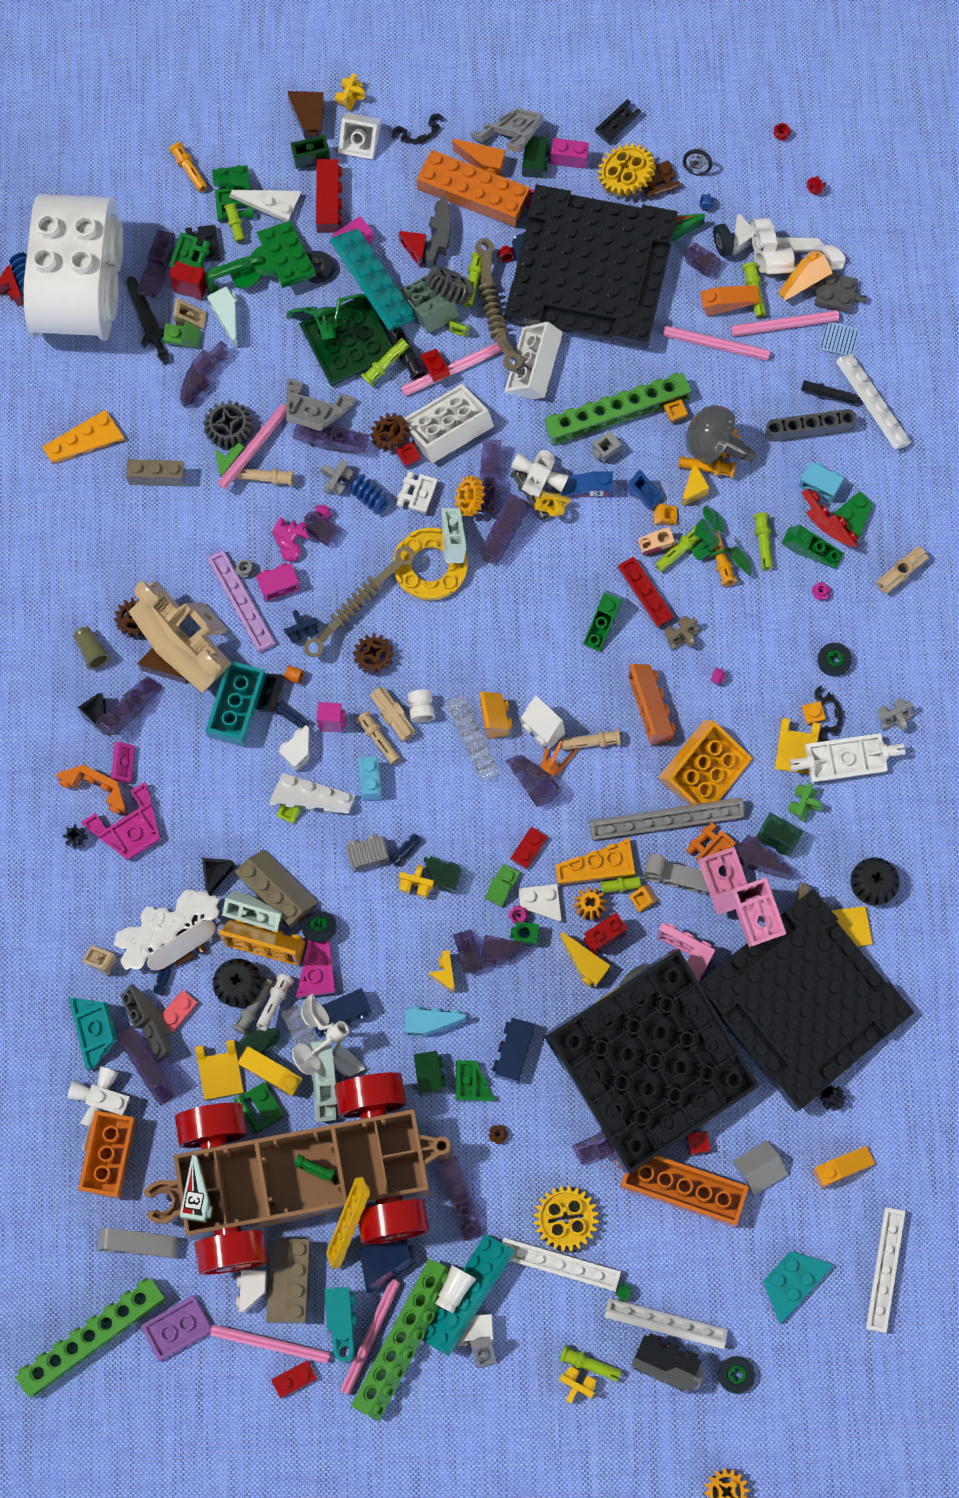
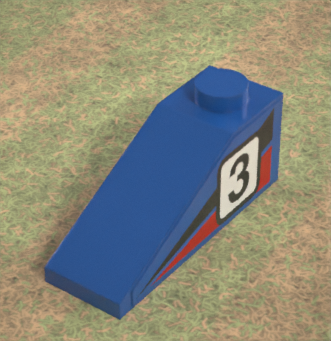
(589, 485)

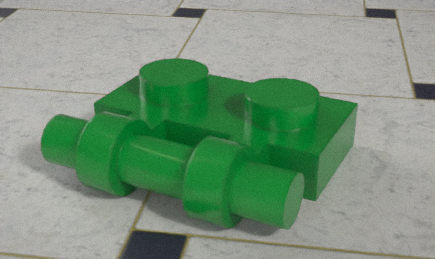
(185, 251)

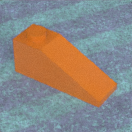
(481, 156)
(728, 298)

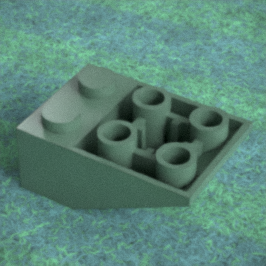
(429, 307)

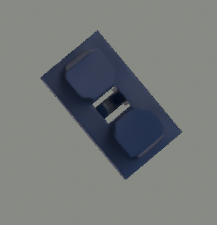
(309, 625)

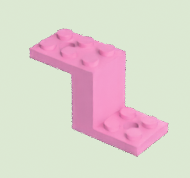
(748, 899)
(699, 952)

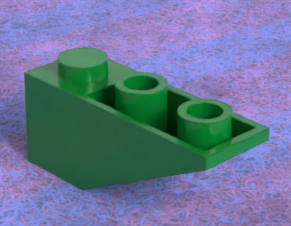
(811, 546)
(603, 620)

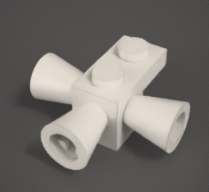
(539, 472)
(99, 1096)

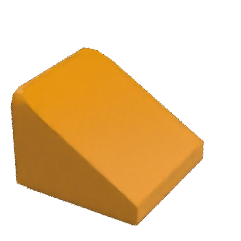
(665, 515)
(643, 898)

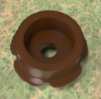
(498, 1139)

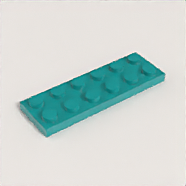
(373, 279)
(484, 1265)

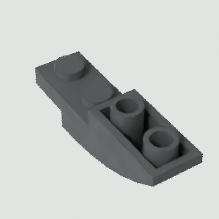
(440, 232)
(147, 1017)

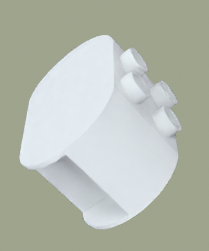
(73, 265)

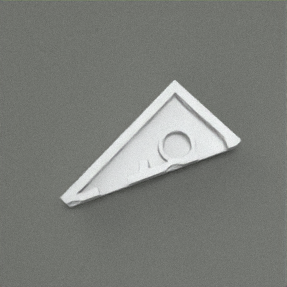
(274, 203)

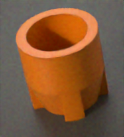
(294, 674)

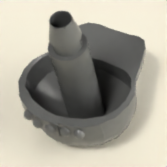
(711, 435)

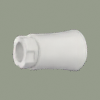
(454, 1289)

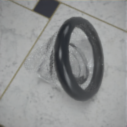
(697, 161)

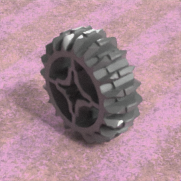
(450, 285)
(244, 420)

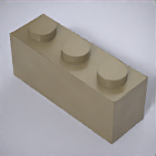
(156, 472)

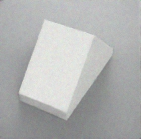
(742, 235)

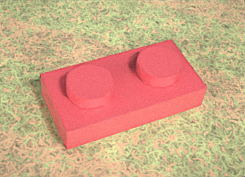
(178, 1010)

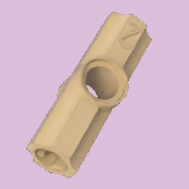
(909, 563)
(392, 714)

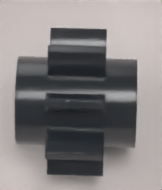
(78, 840)
(833, 1098)

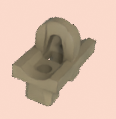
(687, 628)

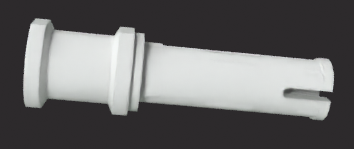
(277, 994)

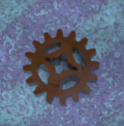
(390, 432)
(125, 623)
(366, 656)

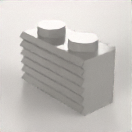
(367, 852)

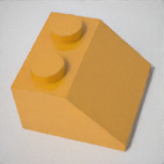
(494, 714)

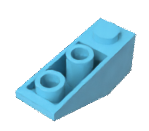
(427, 1022)

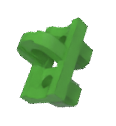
(807, 802)

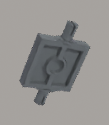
(837, 292)

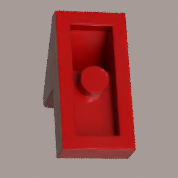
(9, 285)

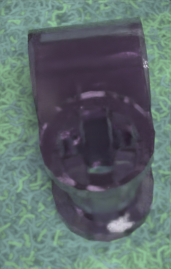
(703, 260)
(323, 530)

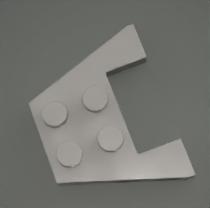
(517, 124)
(313, 412)

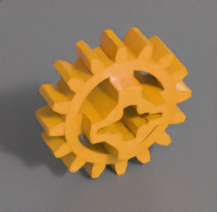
(469, 495)
(735, 1480)

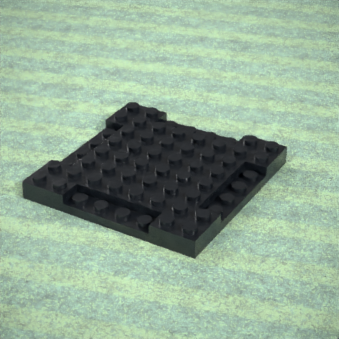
(591, 266)
(804, 1002)
(652, 1061)

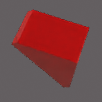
(414, 244)

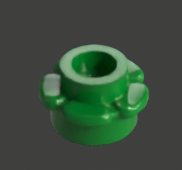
(623, 1291)

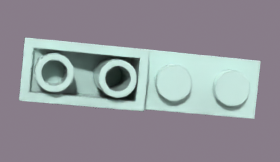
(324, 1084)

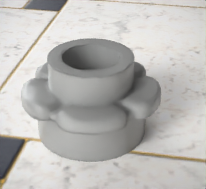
(244, 563)

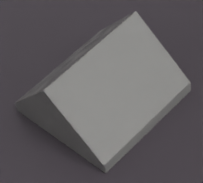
(760, 1167)

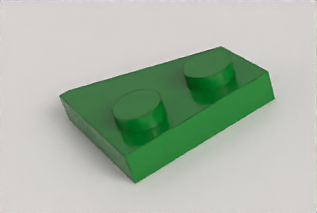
(231, 177)
(470, 1083)

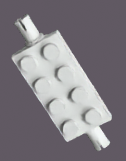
(846, 757)

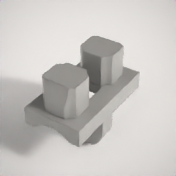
(333, 475)
(901, 712)

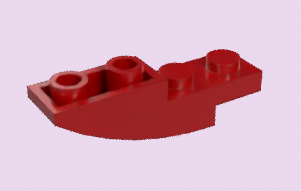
(834, 525)

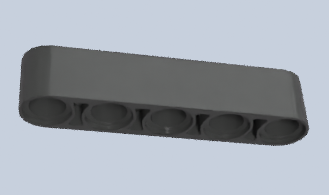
(816, 419)

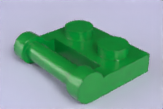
(223, 198)
(265, 1105)
(316, 1170)

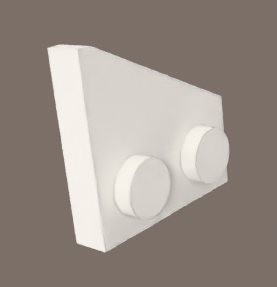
(542, 901)

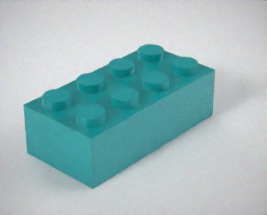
(236, 703)

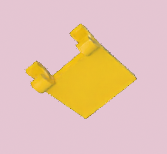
(792, 745)
(855, 924)
(219, 1072)

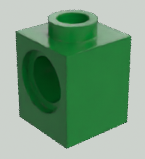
(532, 928)

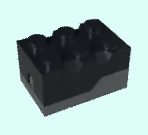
(668, 1364)

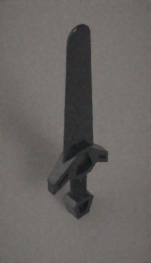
(152, 331)

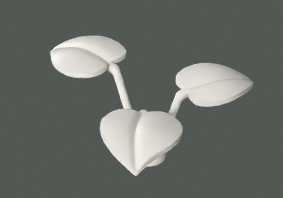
(316, 1016)

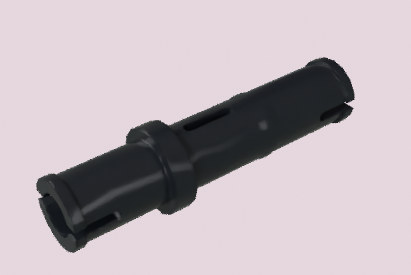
(829, 392)

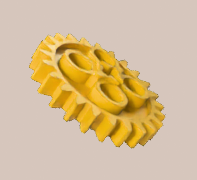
(626, 170)
(562, 1200)

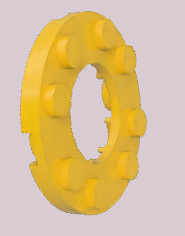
(422, 589)

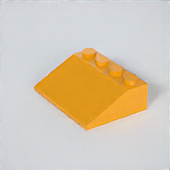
(705, 765)
(263, 942)

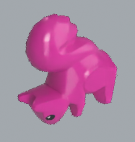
(285, 538)

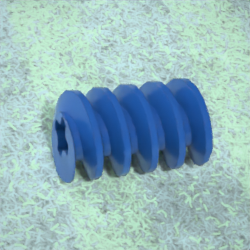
(18, 266)
(368, 494)

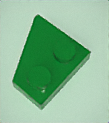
(855, 512)

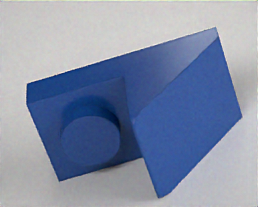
(644, 490)

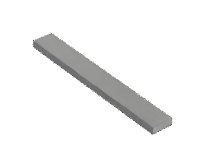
(667, 818)

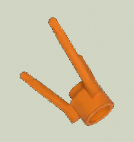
(551, 765)

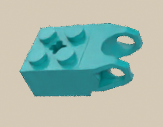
(341, 1320)

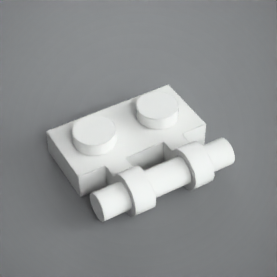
(422, 494)

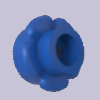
(706, 201)

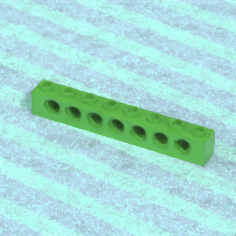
(614, 416)
(401, 1342)
(26, 1374)

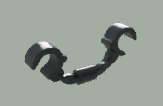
(423, 138)
(838, 713)

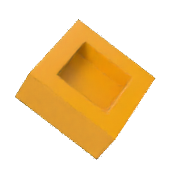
(675, 410)
(813, 713)

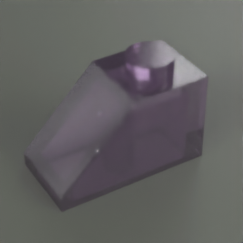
(498, 950)
(468, 951)

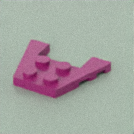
(132, 832)

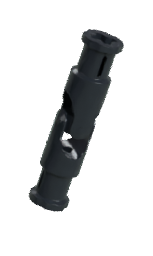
(408, 357)

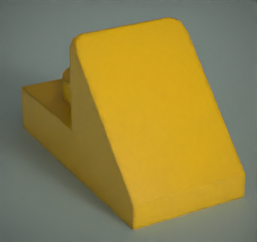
(444, 977)

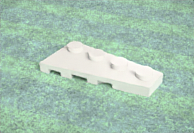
(301, 792)

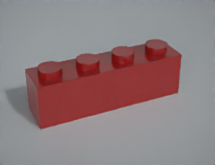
(327, 195)

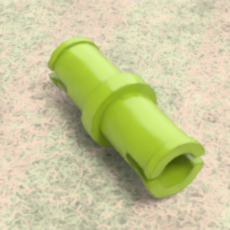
(235, 222)
(620, 884)

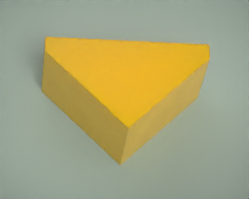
(695, 488)

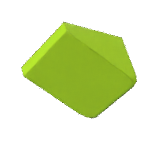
(459, 328)
(289, 813)

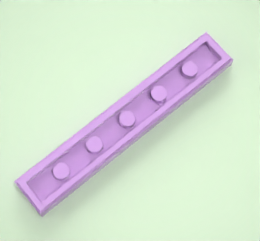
(241, 601)

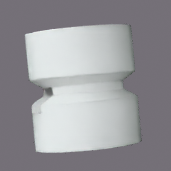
(421, 706)

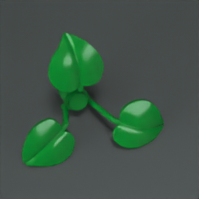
(326, 327)
(706, 530)

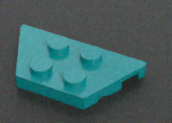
(93, 1028)
(793, 1281)

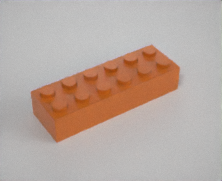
(473, 188)
(688, 1189)

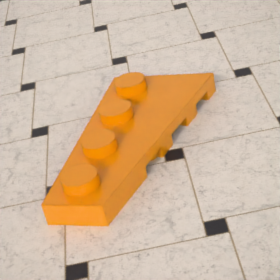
(89, 435)
(598, 865)

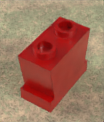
(188, 280)
(605, 933)

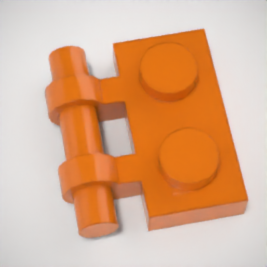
(718, 842)

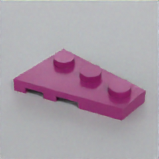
(317, 971)

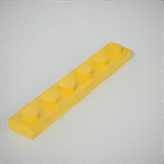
(347, 1222)

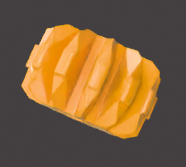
(591, 897)

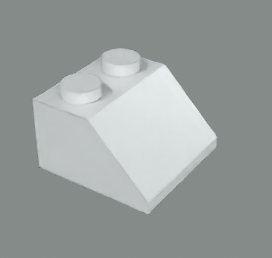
(359, 135)
(542, 723)

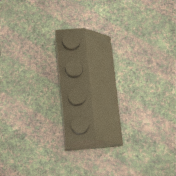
(276, 888)
(288, 1281)

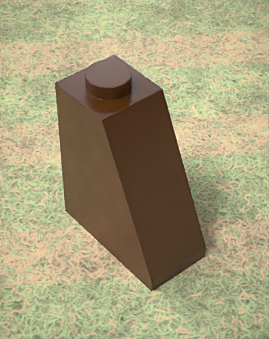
(308, 111)
(156, 665)

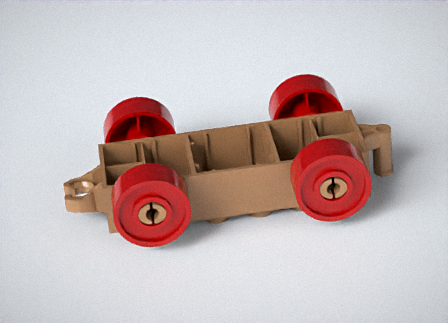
(260, 1187)

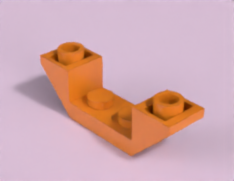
(73, 776)

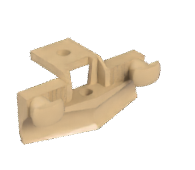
(160, 622)

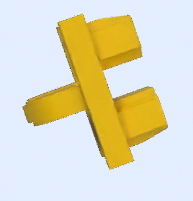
(350, 85)
(558, 503)
(424, 885)
(569, 1379)

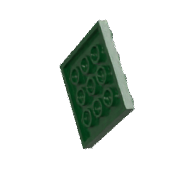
(357, 342)

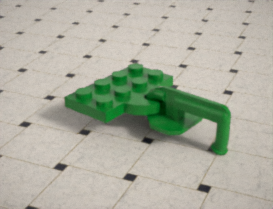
(278, 255)

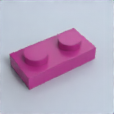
(122, 762)

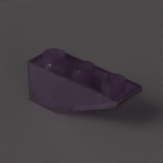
(535, 780)
(757, 858)

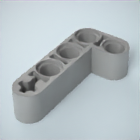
(674, 875)
(137, 1243)

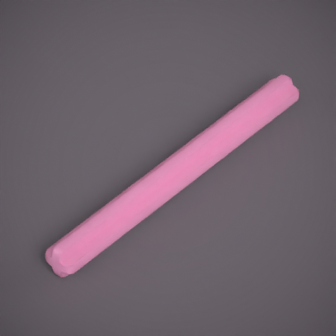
(784, 323)
(716, 343)
(454, 367)
(252, 447)
(370, 1336)
(270, 1344)

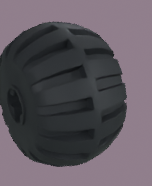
(864, 885)
(244, 991)

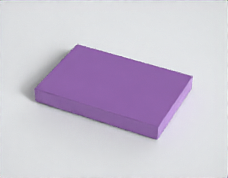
(176, 1328)

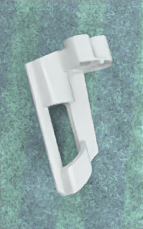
(776, 254)

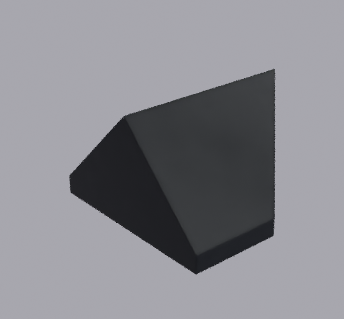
(93, 709)
(216, 872)

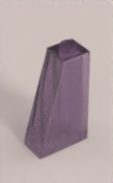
(504, 528)
(146, 1065)

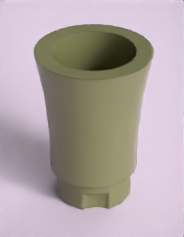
(91, 649)

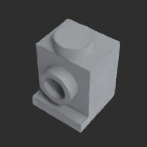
(607, 442)

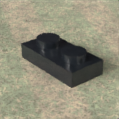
(270, 693)

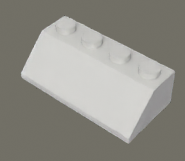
(538, 351)

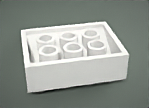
(448, 423)

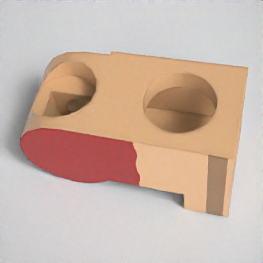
(656, 541)

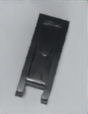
(616, 121)

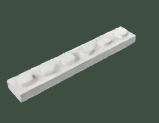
(873, 401)
(563, 1265)
(885, 1270)
(666, 1323)

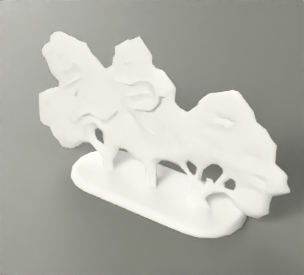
(161, 927)

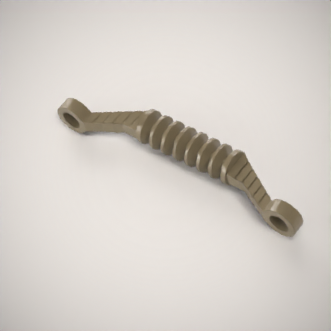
(492, 307)
(375, 583)

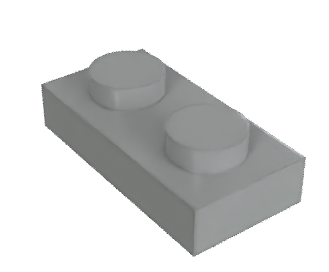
(483, 1351)

